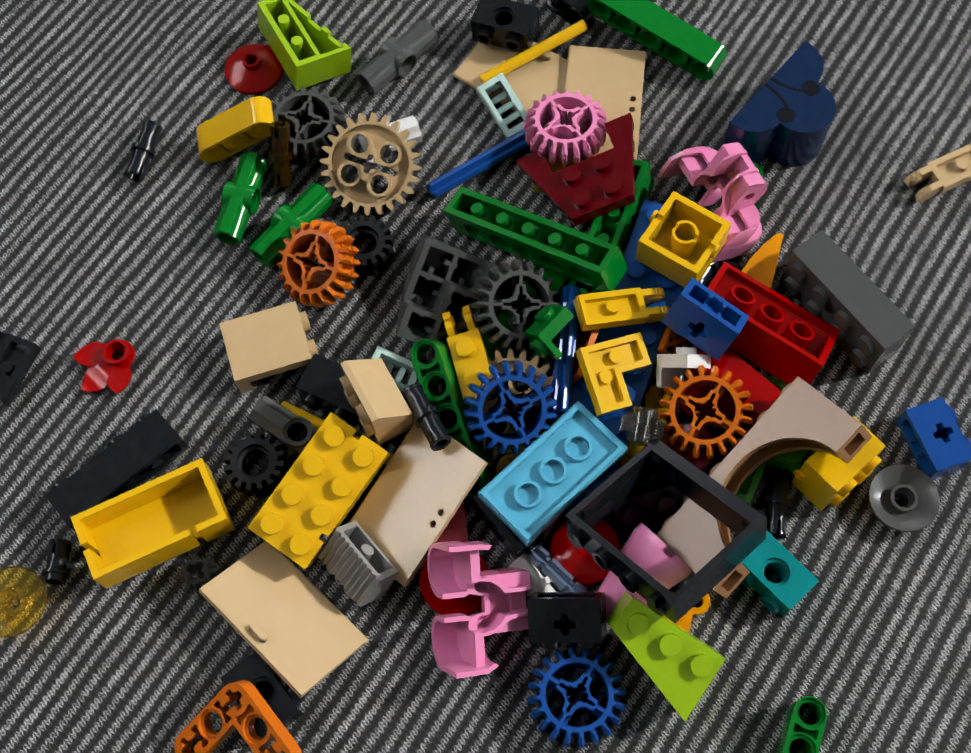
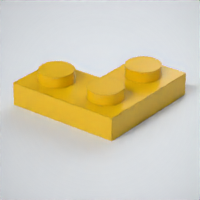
(603, 370)

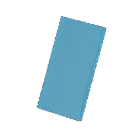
(552, 473)

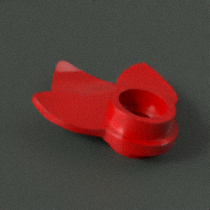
(103, 368)

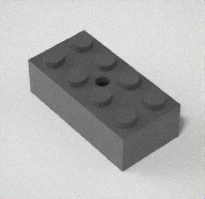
(846, 298)

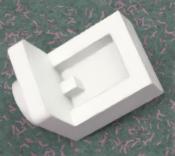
(674, 365)

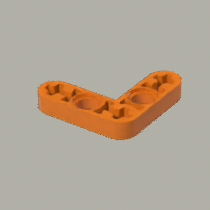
(238, 717)

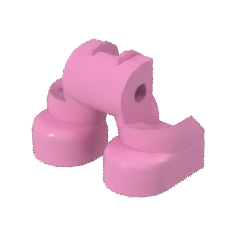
(730, 176)
(458, 637)

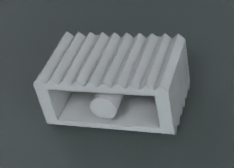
(357, 563)

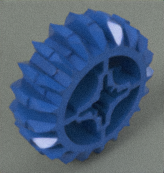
(523, 400)
(591, 705)

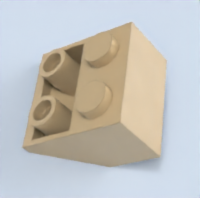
(375, 398)

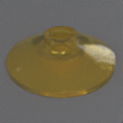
(29, 587)

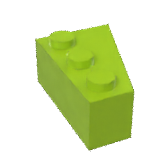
(300, 44)
(667, 652)

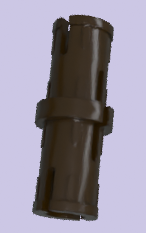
(281, 153)

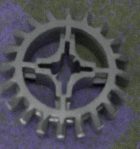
(309, 128)
(515, 291)

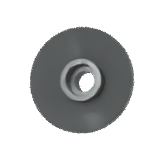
(914, 487)

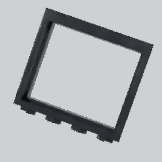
(698, 487)

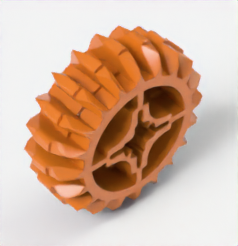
(328, 246)
(714, 396)

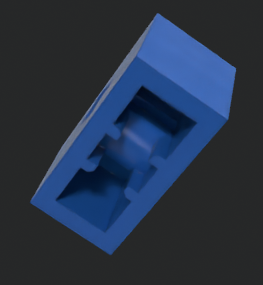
(705, 319)
(935, 438)

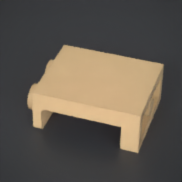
(267, 343)

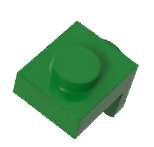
(548, 324)

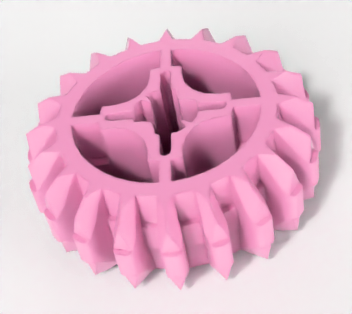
(567, 117)

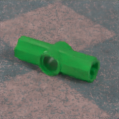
(240, 198)
(307, 207)

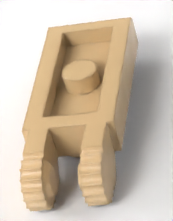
(944, 173)

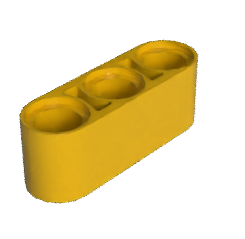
(235, 129)

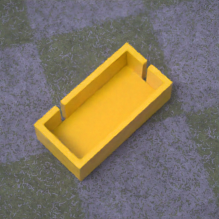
(318, 490)
(152, 523)

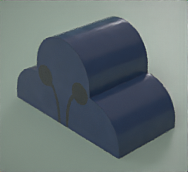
(787, 114)

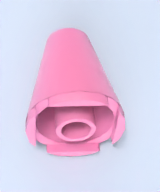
(653, 557)

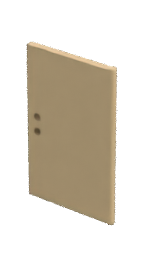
(612, 79)
(527, 81)
(411, 498)
(280, 605)

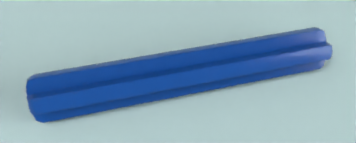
(477, 165)
(566, 344)

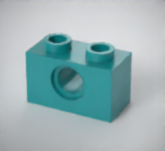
(794, 577)

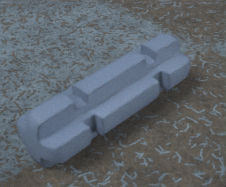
(560, 577)

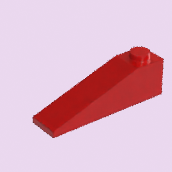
(762, 391)

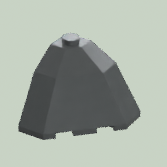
(440, 282)

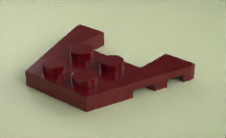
(594, 184)

